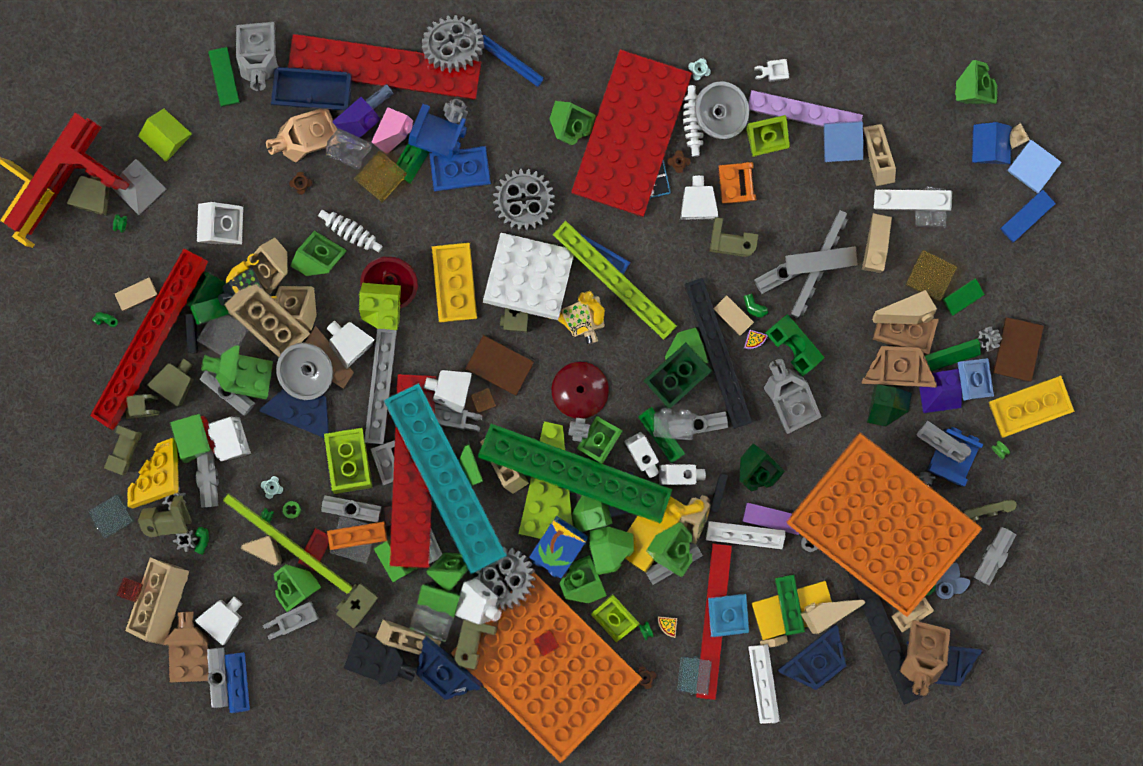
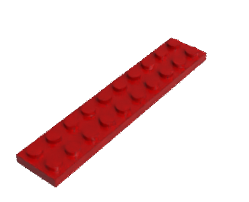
(383, 66)
(149, 338)
(410, 497)

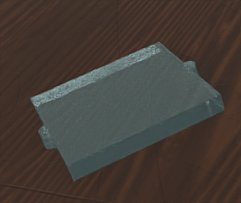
(110, 516)
(694, 675)

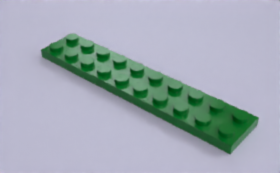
(575, 473)

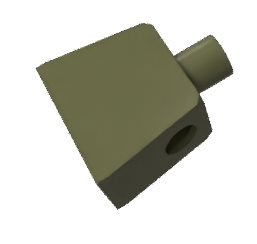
(90, 195)
(173, 382)

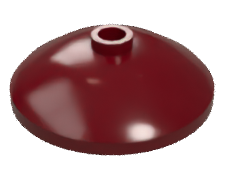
(403, 274)
(580, 404)

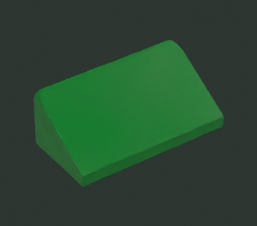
(411, 161)
(963, 297)

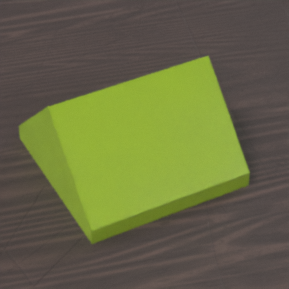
(164, 134)
(768, 135)
(614, 618)

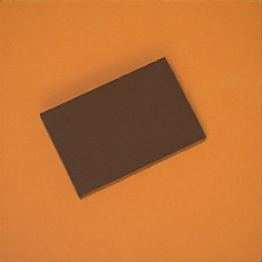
(1018, 349)
(499, 365)

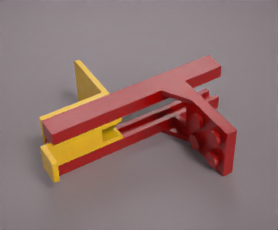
(43, 187)

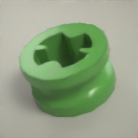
(1000, 449)
(291, 503)

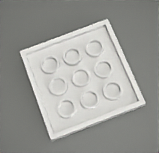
(528, 276)

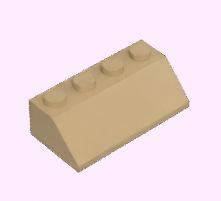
(266, 319)
(157, 601)

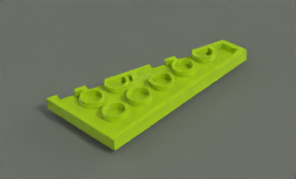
(545, 499)

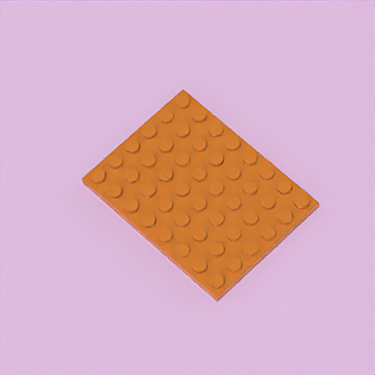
(883, 524)
(555, 694)

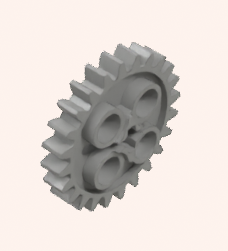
(452, 43)
(522, 182)
(518, 569)

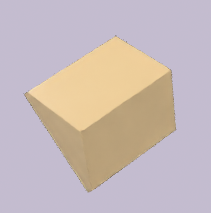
(264, 548)

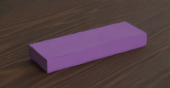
(767, 518)

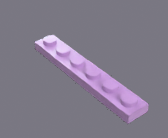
(798, 110)

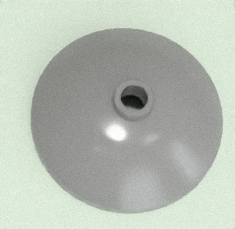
(731, 106)
(297, 379)

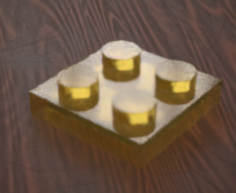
(380, 176)
(931, 275)

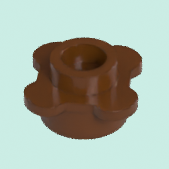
(678, 166)
(305, 183)
(650, 676)

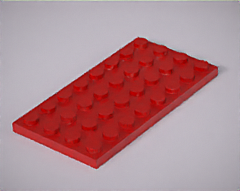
(631, 133)

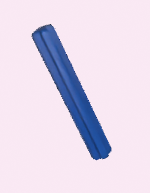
(512, 61)

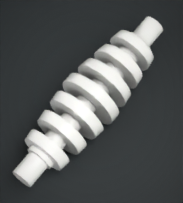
(695, 143)
(350, 230)

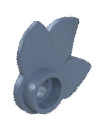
(953, 581)

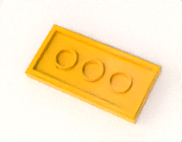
(454, 282)
(1031, 406)
(645, 531)
(769, 613)

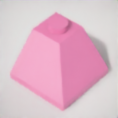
(392, 130)

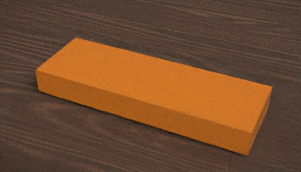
(357, 535)

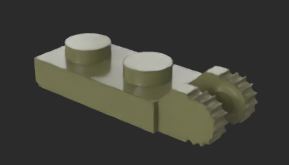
(990, 509)

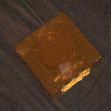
(483, 400)

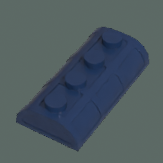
(311, 88)

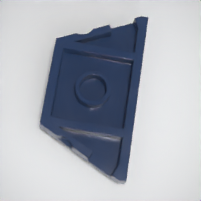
(305, 414)
(817, 661)
(959, 663)
(443, 672)

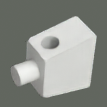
(699, 201)
(348, 342)
(450, 389)
(640, 447)
(674, 474)
(477, 603)
(221, 619)

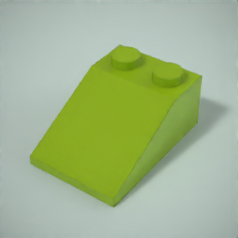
(348, 461)

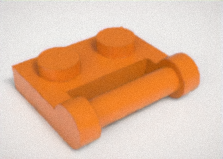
(731, 186)

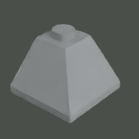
(142, 189)

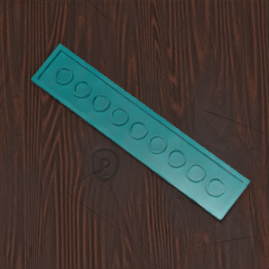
(444, 478)

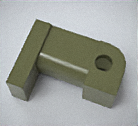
(730, 243)
(137, 409)
(121, 458)
(165, 522)
(469, 643)

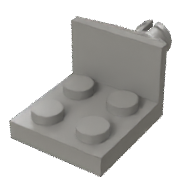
(256, 53)
(791, 397)

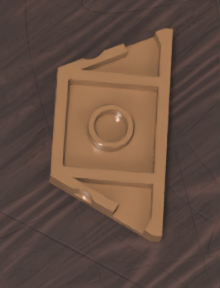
(900, 368)

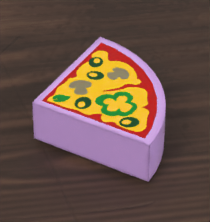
(754, 339)

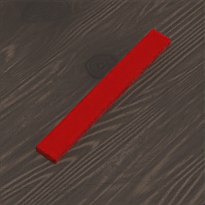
(716, 587)

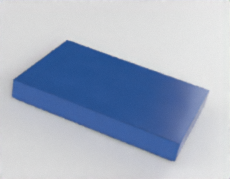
(464, 170)

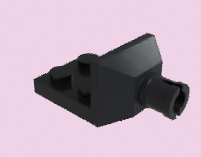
(377, 660)

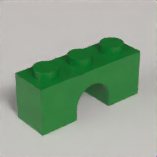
(805, 353)

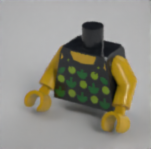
(238, 279)

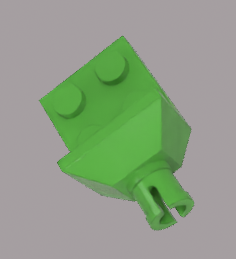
(240, 373)

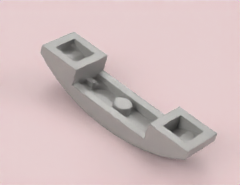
(821, 260)

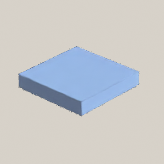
(1034, 166)

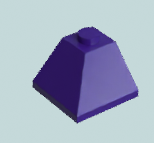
(357, 118)
(946, 395)

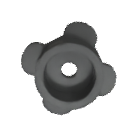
(926, 477)

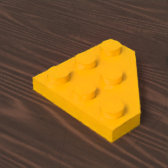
(157, 477)

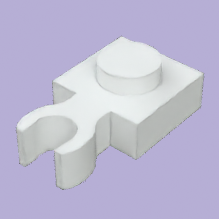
(775, 70)

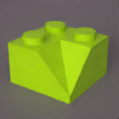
(380, 305)

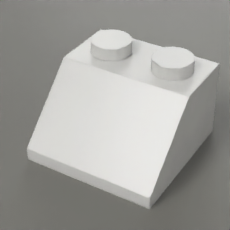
(219, 223)
(229, 439)

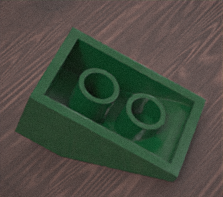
(677, 375)

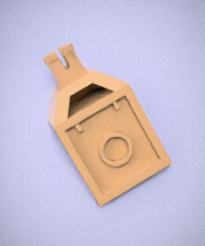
(303, 134)

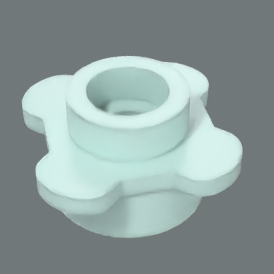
(701, 63)
(272, 482)

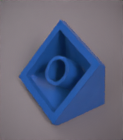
(991, 143)

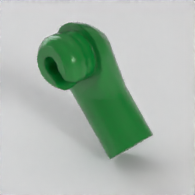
(753, 308)
(108, 319)
(203, 541)

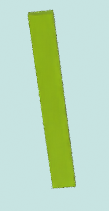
(614, 280)
(288, 543)

